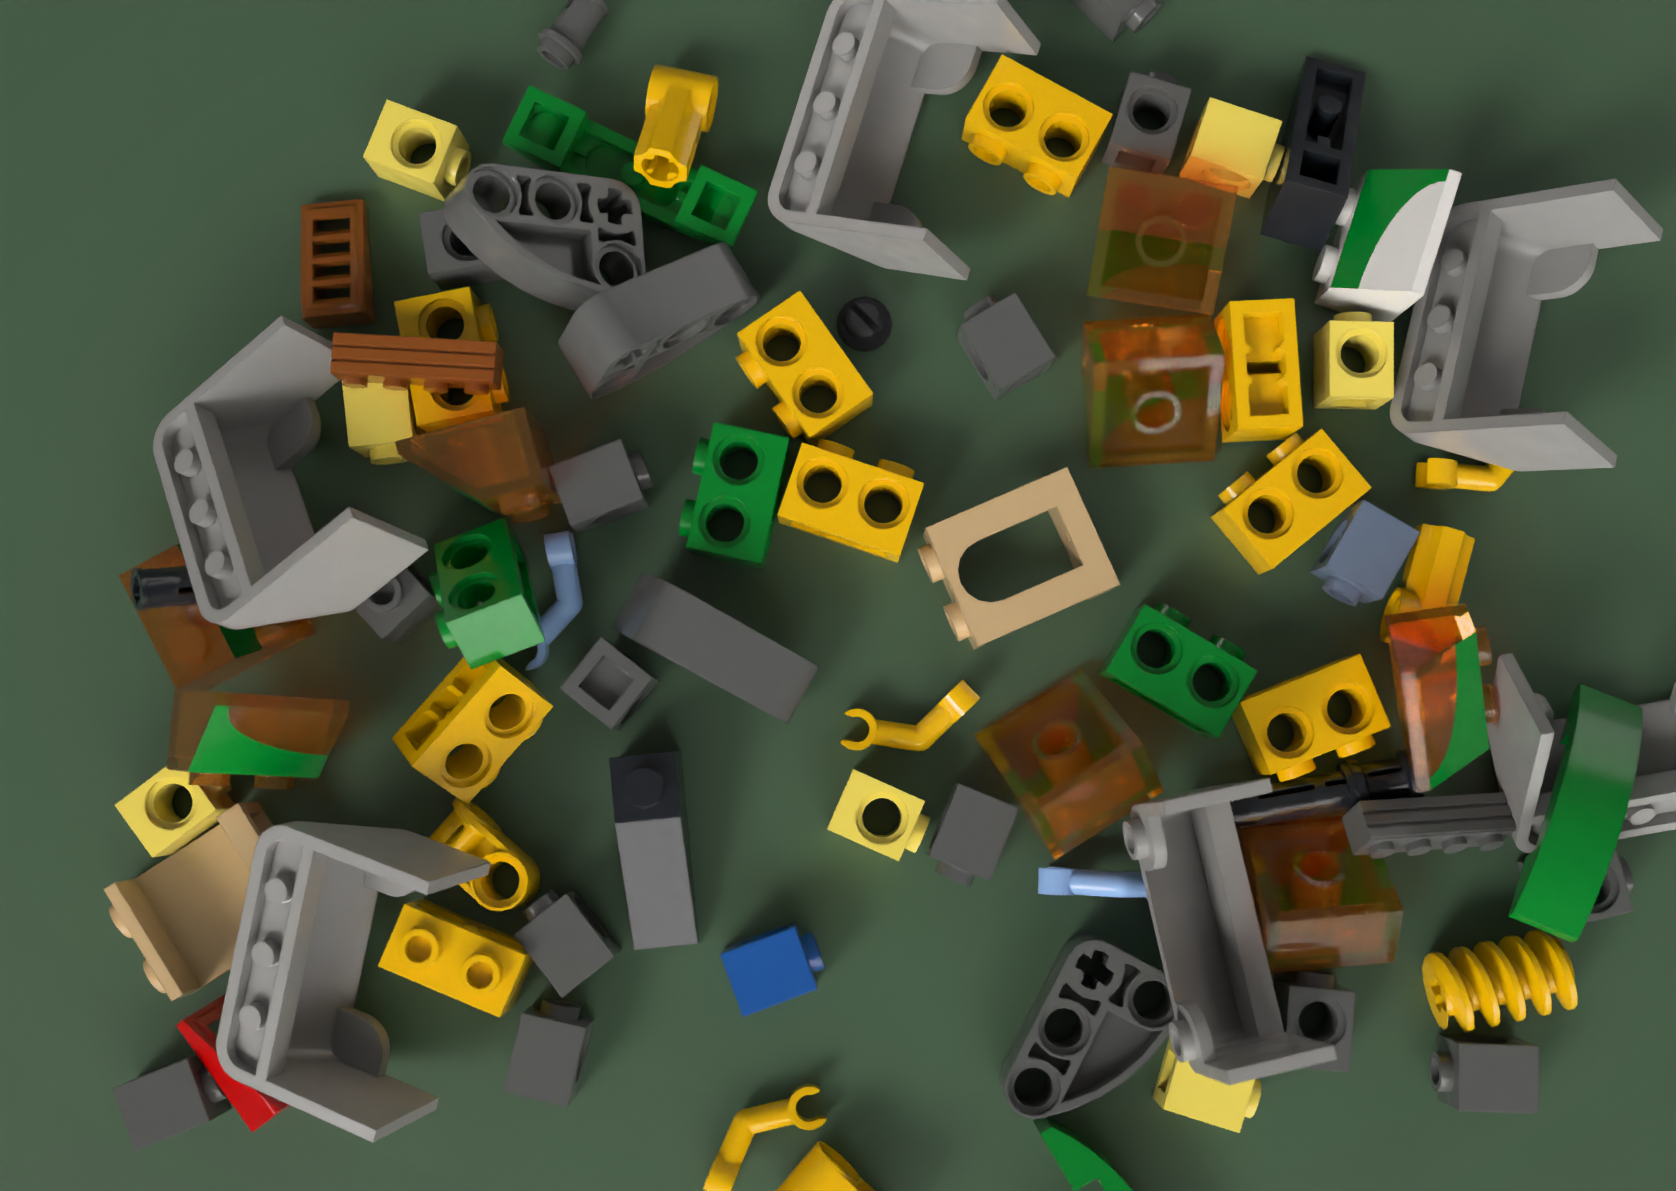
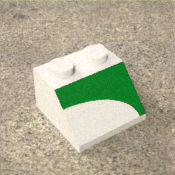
(1386, 241)

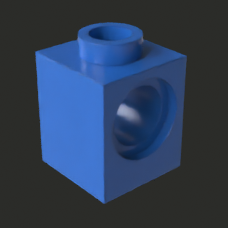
(772, 967)

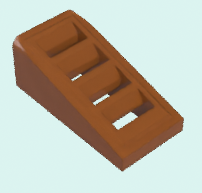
(345, 310)

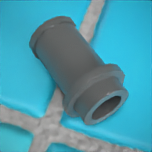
(570, 32)

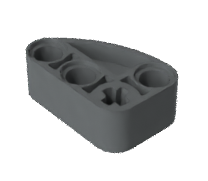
(558, 258)
(655, 318)
(715, 647)
(1109, 1032)

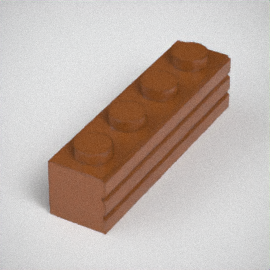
(417, 361)

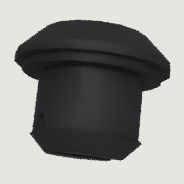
(864, 324)

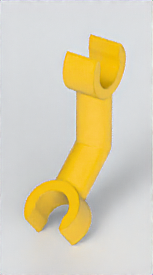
(1449, 474)
(924, 733)
(753, 1121)

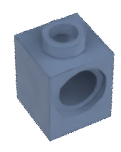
(1363, 554)

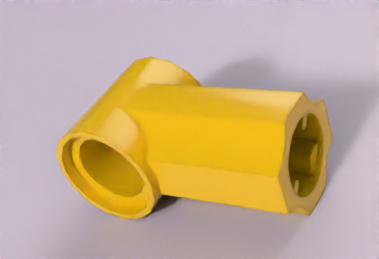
(676, 112)
(1432, 572)

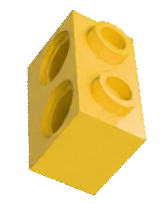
(1045, 114)
(423, 318)
(816, 363)
(1259, 371)
(1295, 510)
(845, 516)
(1304, 705)
(462, 714)
(457, 957)

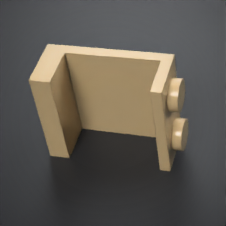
(192, 904)

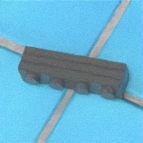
(1428, 824)

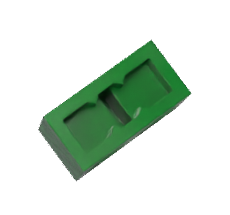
(752, 497)
(485, 594)
(1171, 684)

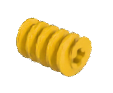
(1499, 977)

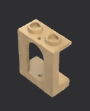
(991, 620)

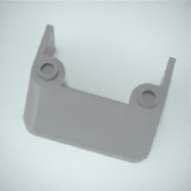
(861, 113)
(1480, 317)
(238, 502)
(1529, 757)
(1212, 937)
(299, 967)

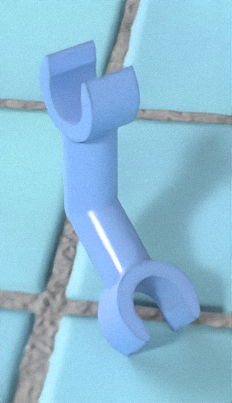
(563, 562)
(1090, 882)

